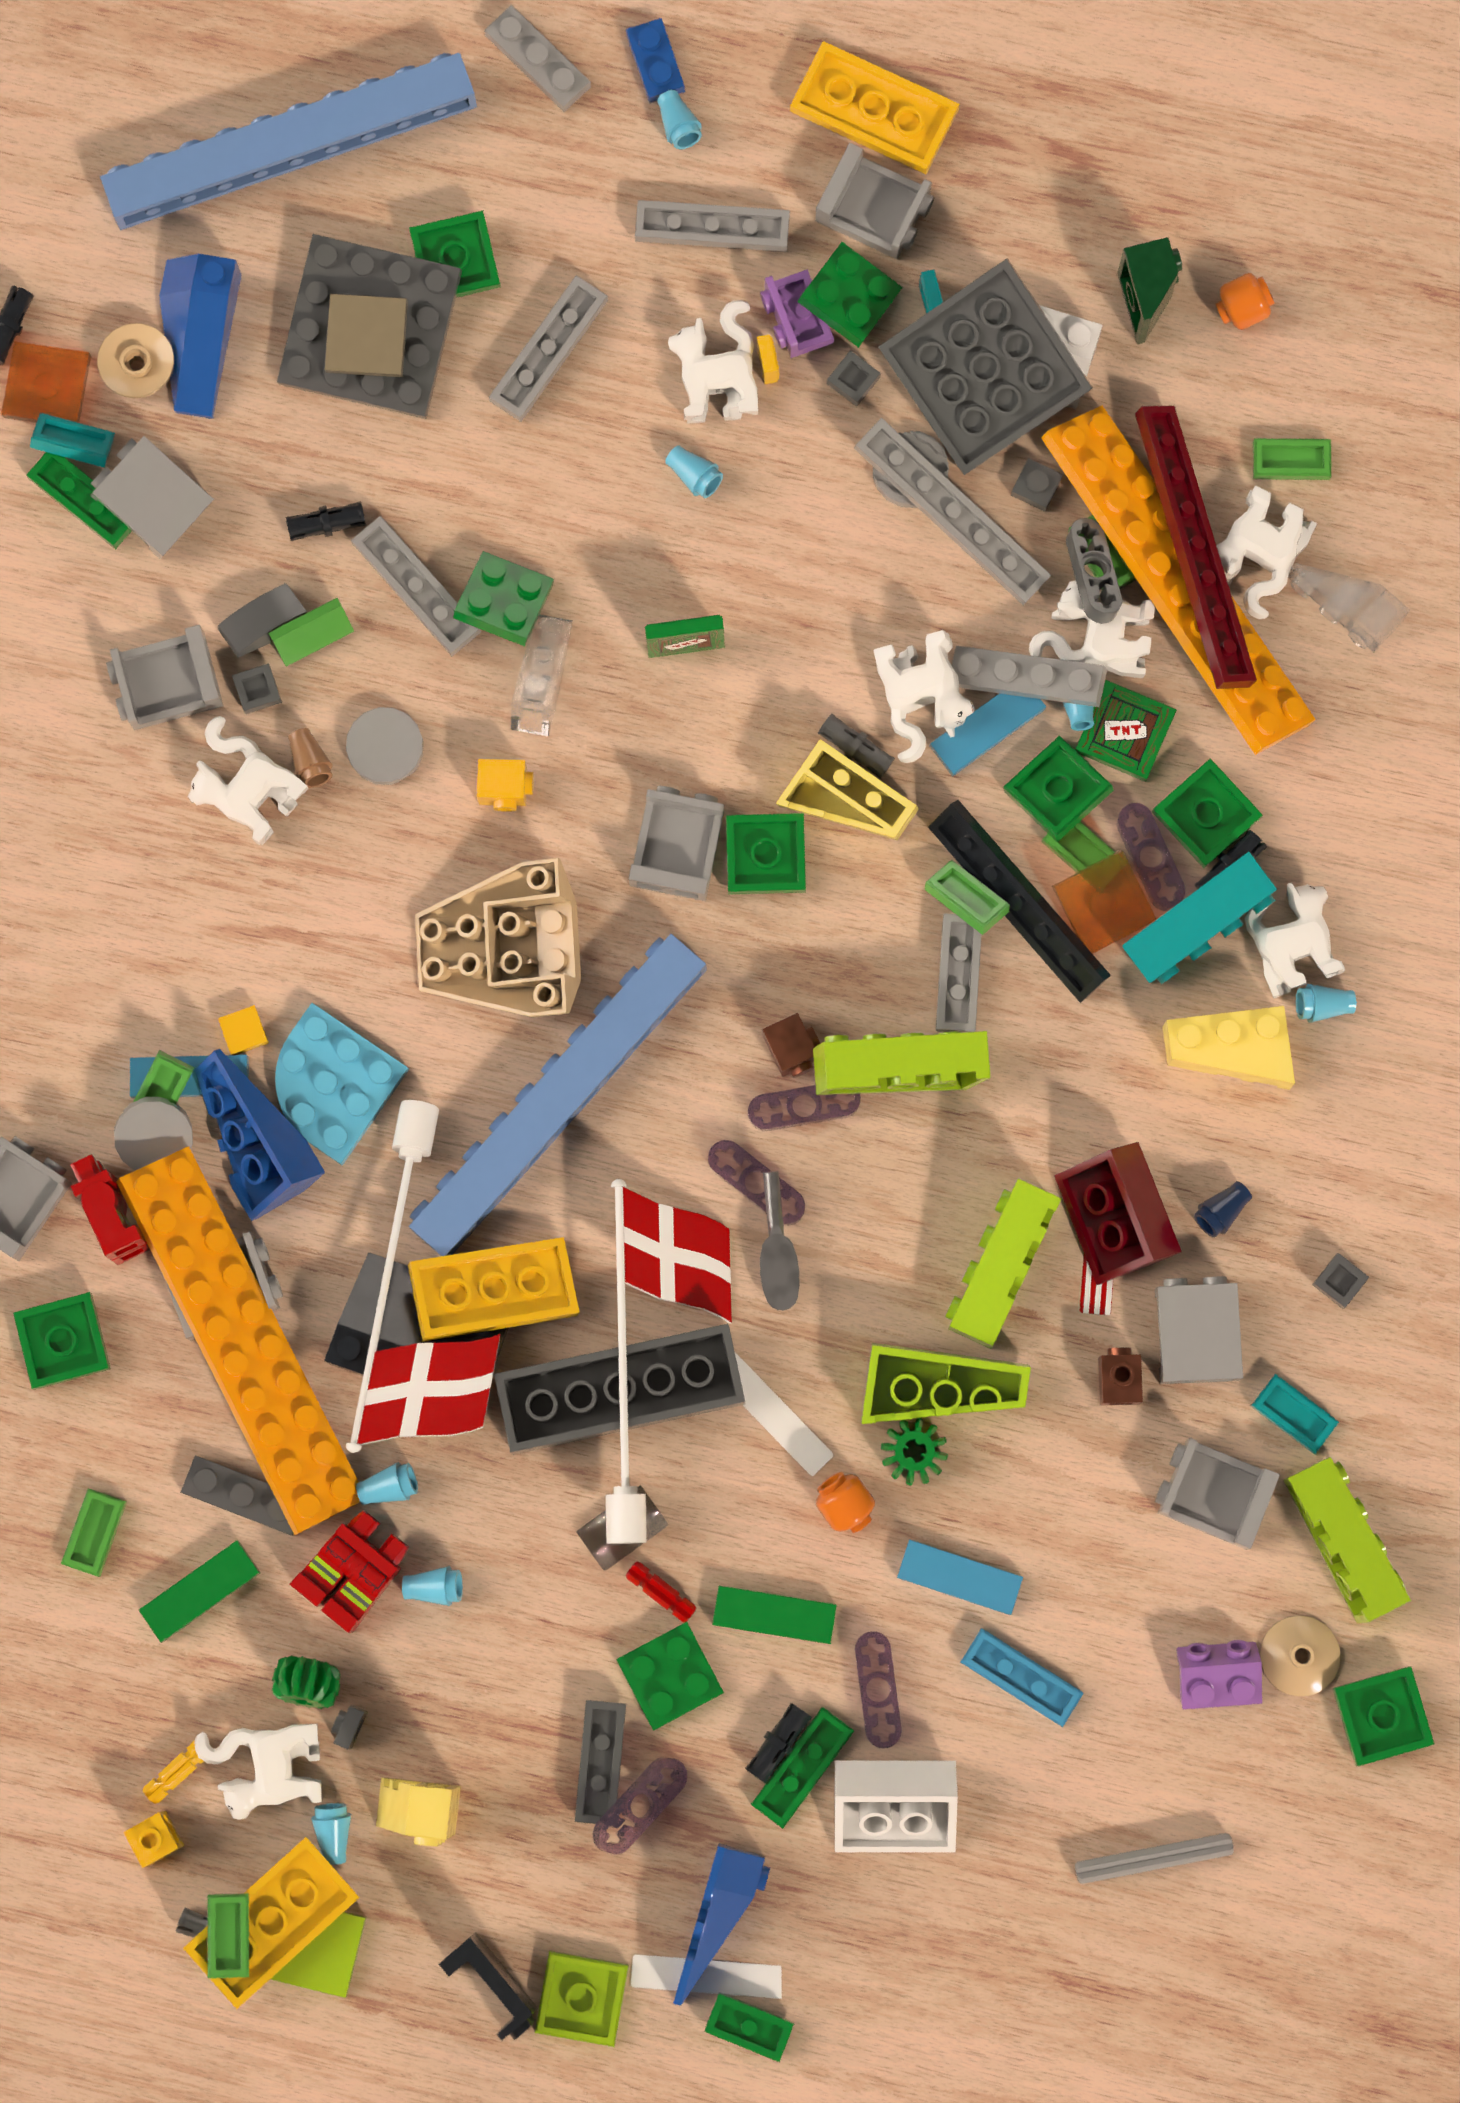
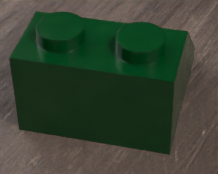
(1147, 282)

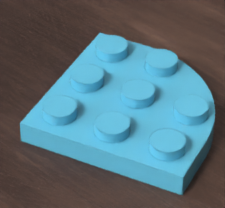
(333, 1082)

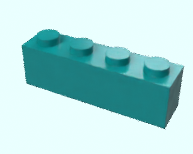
(1200, 917)

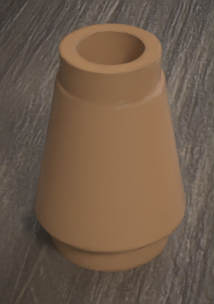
(309, 759)

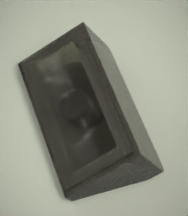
(594, 1535)

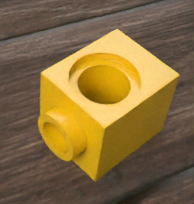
(153, 1839)

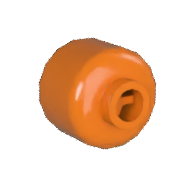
(1245, 301)
(845, 1502)

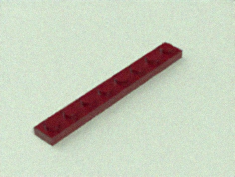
(1195, 547)

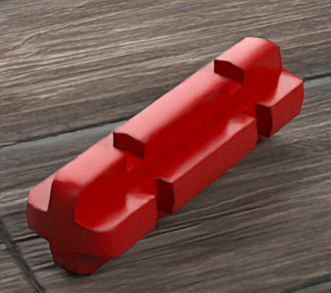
(660, 1591)

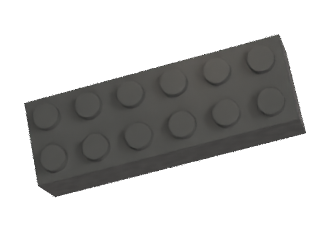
(581, 1393)

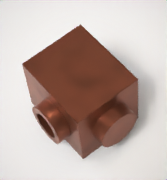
(791, 1045)
(1120, 1377)

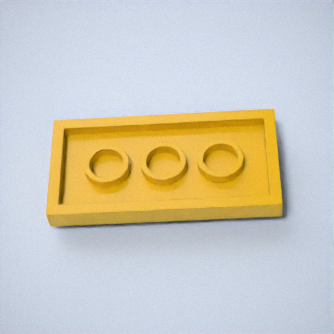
(874, 107)
(493, 1289)
(285, 1914)

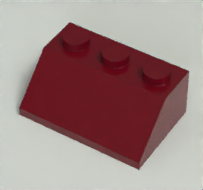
(1117, 1213)

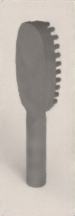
(778, 1257)

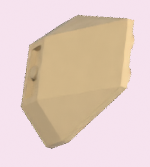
(505, 942)

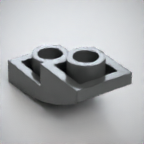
(251, 624)

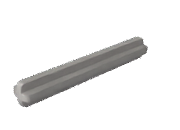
(1154, 1858)

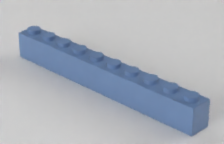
(288, 140)
(558, 1096)

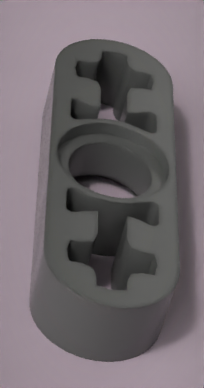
(1087, 585)

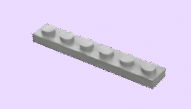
(952, 511)

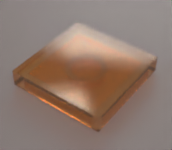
(45, 382)
(1104, 902)

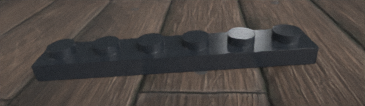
(1028, 909)

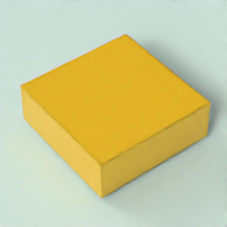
(768, 359)
(243, 1030)

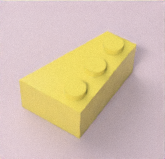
(846, 794)
(1233, 1044)
(418, 1810)

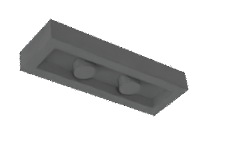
(235, 1493)
(600, 1760)

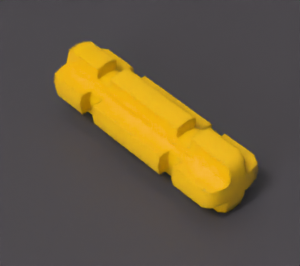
(172, 1775)

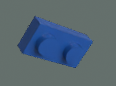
(655, 59)

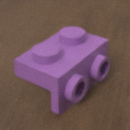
(796, 326)
(1220, 1674)

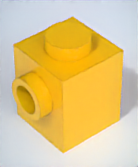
(503, 783)

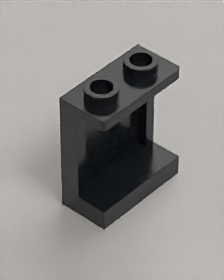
(498, 1980)

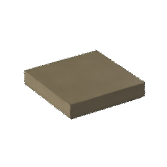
(366, 335)

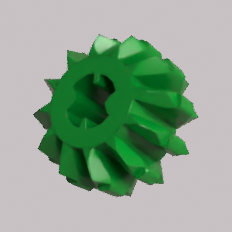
(919, 1439)
(306, 1682)

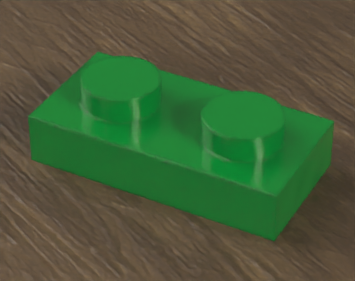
(749, 2027)

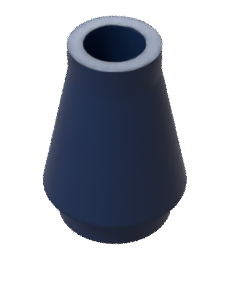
(1222, 1209)

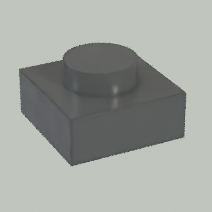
(853, 378)
(1036, 484)
(257, 688)
(1340, 1281)
(348, 1726)

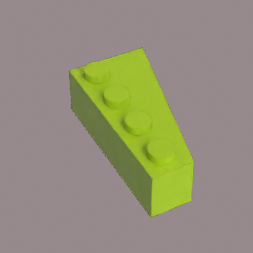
(901, 1063)
(1003, 1263)
(928, 1383)
(1346, 1540)

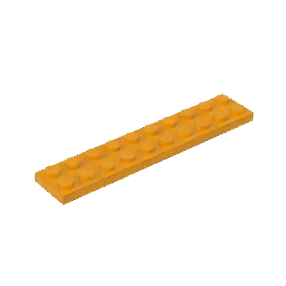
(1132, 517)
(241, 1339)

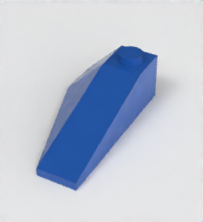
(197, 319)
(264, 1149)
(726, 1897)

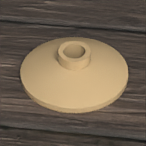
(130, 344)
(1279, 1659)

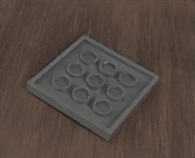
(365, 271)
(985, 366)

